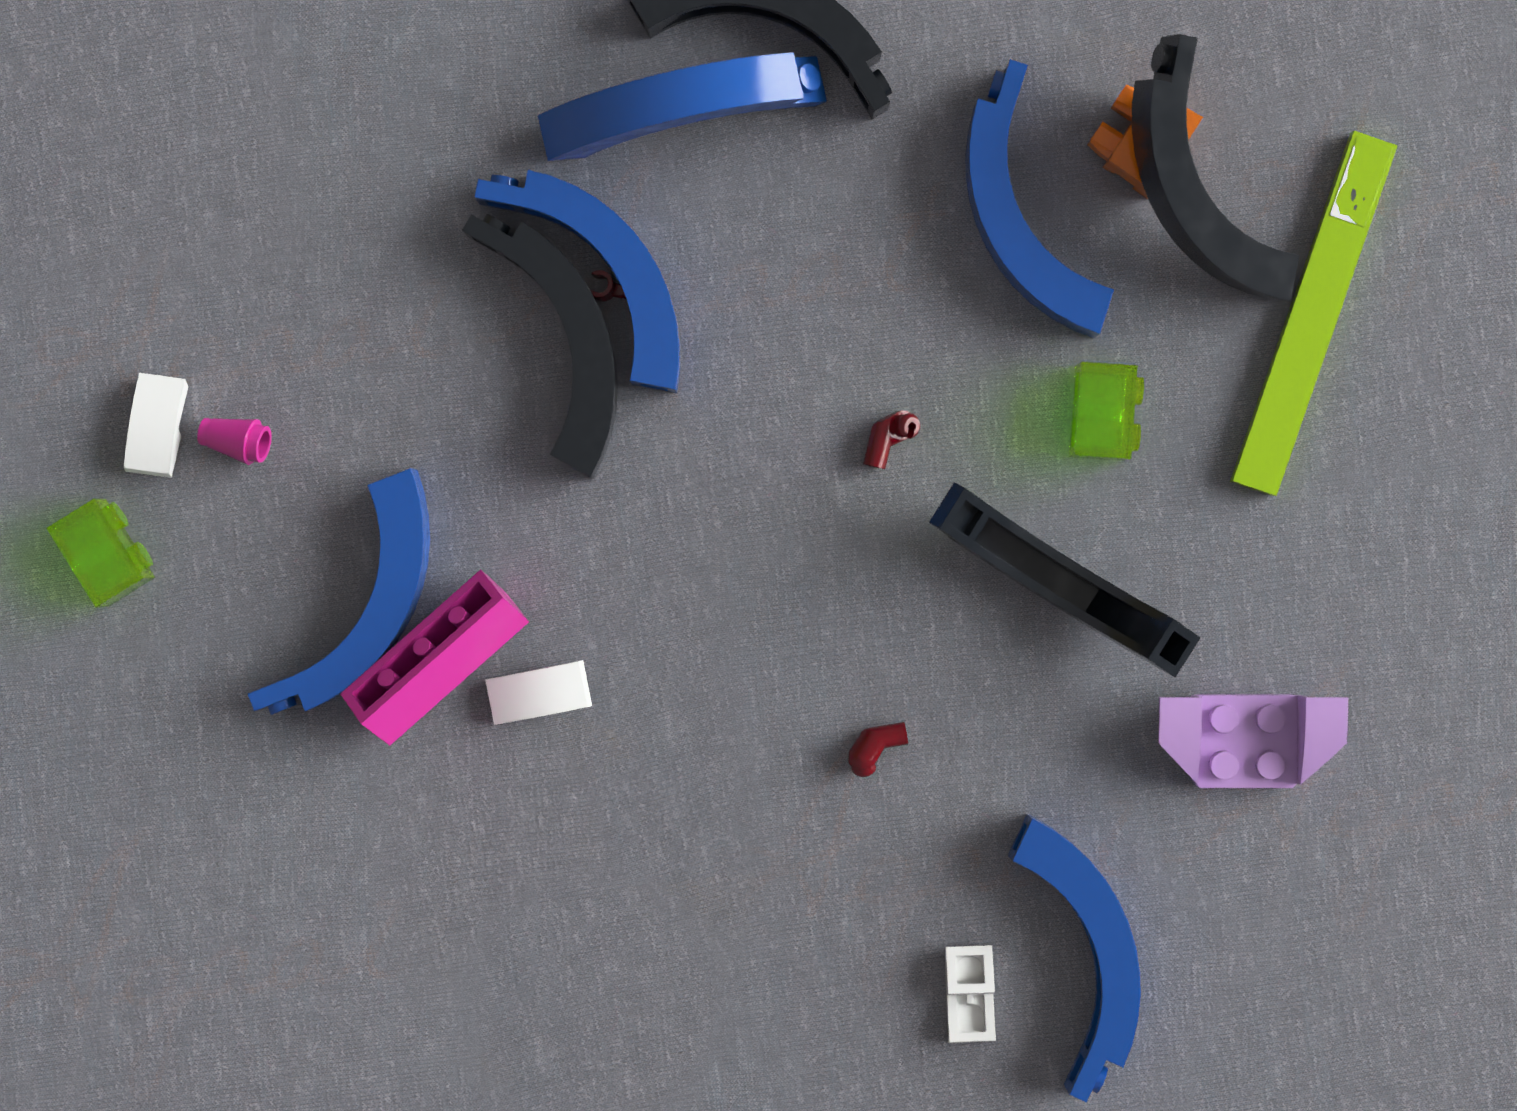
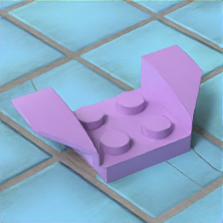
(1252, 737)

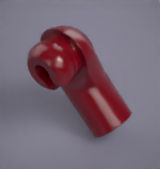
(887, 433)
(871, 744)

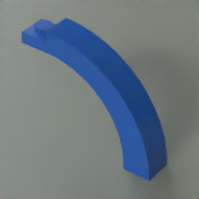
(680, 99)
(1007, 237)
(652, 313)
(397, 589)
(1111, 943)

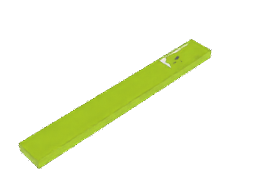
(1313, 313)

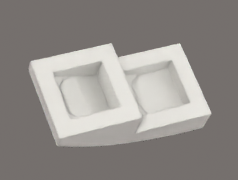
(154, 425)
(538, 692)
(970, 994)

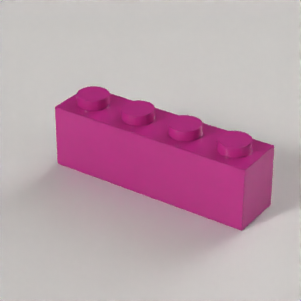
(434, 658)

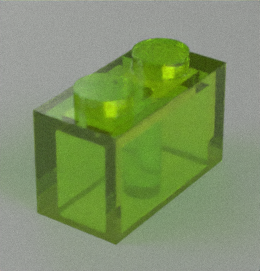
(1105, 411)
(102, 551)

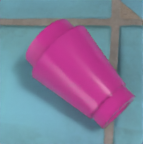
(237, 438)

